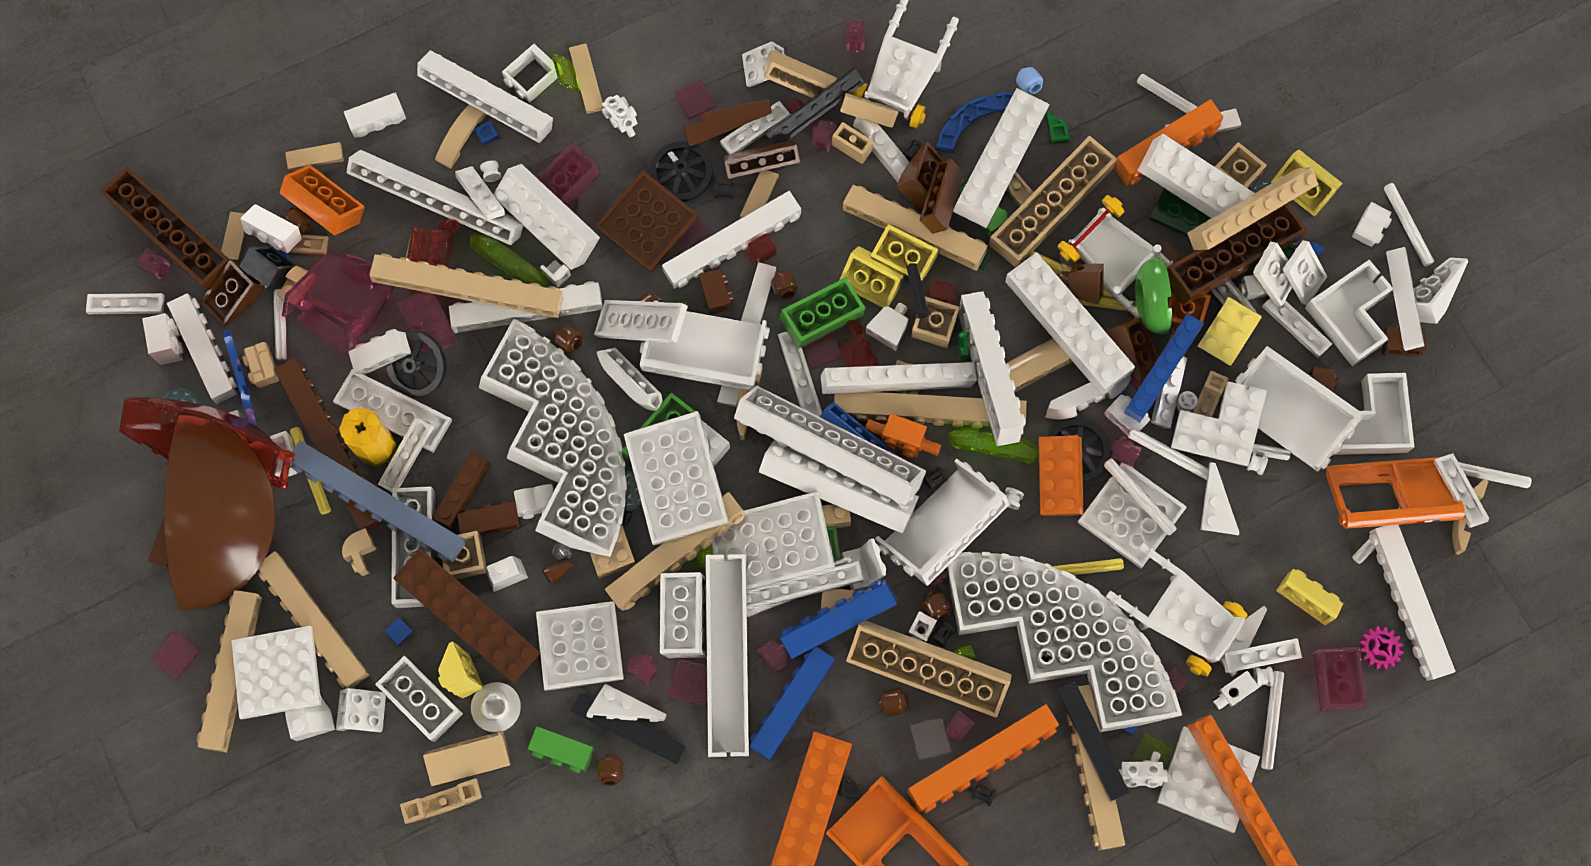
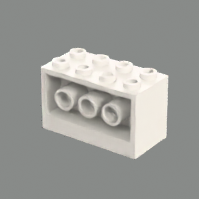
(683, 615)

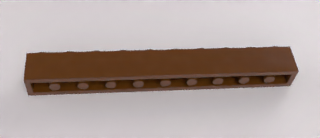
(320, 428)

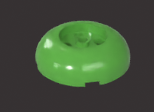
(1152, 295)

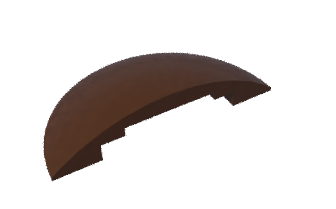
(214, 513)

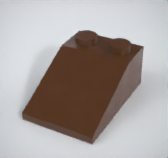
(918, 175)
(231, 293)
(1136, 344)

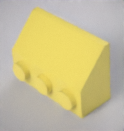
(1318, 196)
(900, 249)
(872, 278)
(1310, 596)
(459, 672)

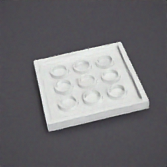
(1123, 523)
(579, 646)
(276, 672)
(1194, 787)

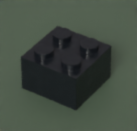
(266, 266)

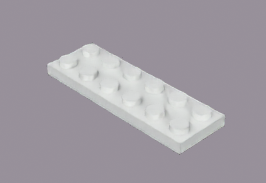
(640, 320)
(391, 406)

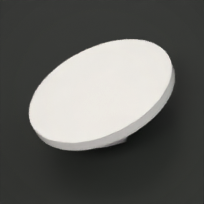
(495, 707)

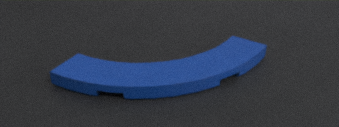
(967, 115)
(240, 377)

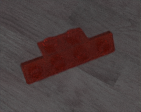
(857, 350)

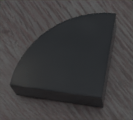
(849, 788)

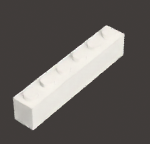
(202, 348)

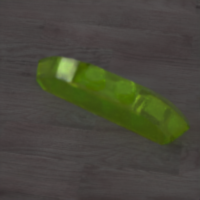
(507, 259)
(984, 443)

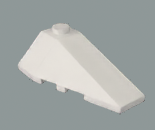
(1436, 292)
(309, 721)

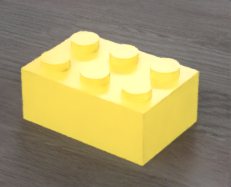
(1229, 331)

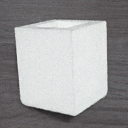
(556, 273)

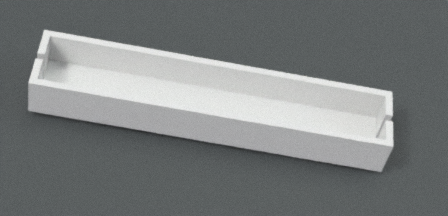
(727, 655)

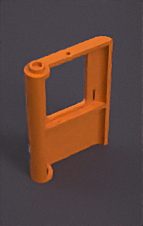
(1416, 485)
(880, 822)

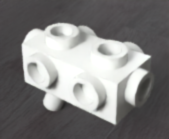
(620, 114)
(1144, 773)

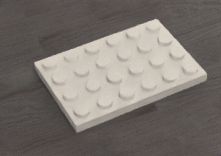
(676, 478)
(780, 541)

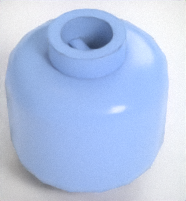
(1029, 80)

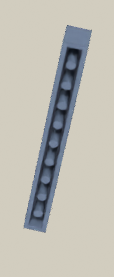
(376, 501)

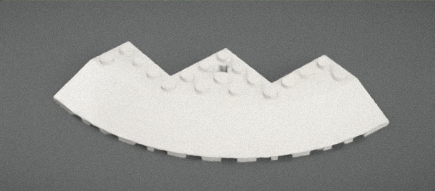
(562, 438)
(1070, 627)

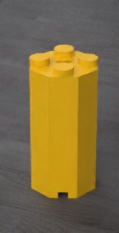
(368, 437)

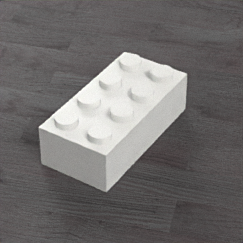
(419, 699)

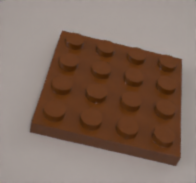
(647, 221)

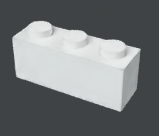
(375, 115)
(270, 228)
(379, 351)

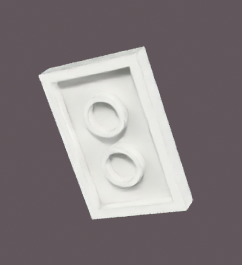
(1305, 272)
(1271, 274)

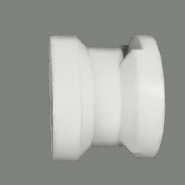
(490, 171)
(1189, 399)
(1257, 463)
(1013, 497)
(1263, 676)

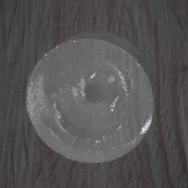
(561, 551)

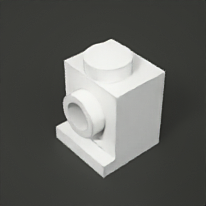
(924, 622)

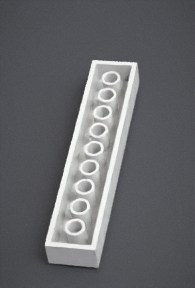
(830, 445)

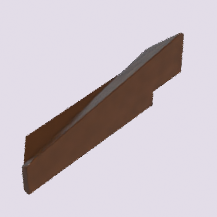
(724, 120)

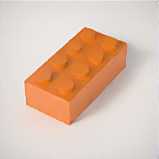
(322, 199)
(1061, 475)

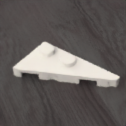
(1216, 510)
(1246, 633)
(619, 705)

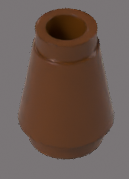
(556, 570)

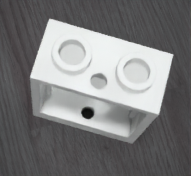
(520, 63)

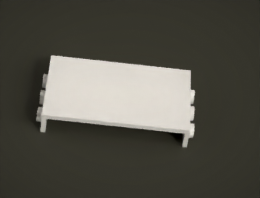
(710, 351)
(1299, 409)
(945, 524)

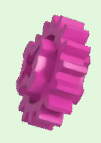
(1385, 655)

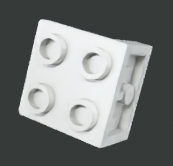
(755, 61)
(870, 562)
(360, 710)

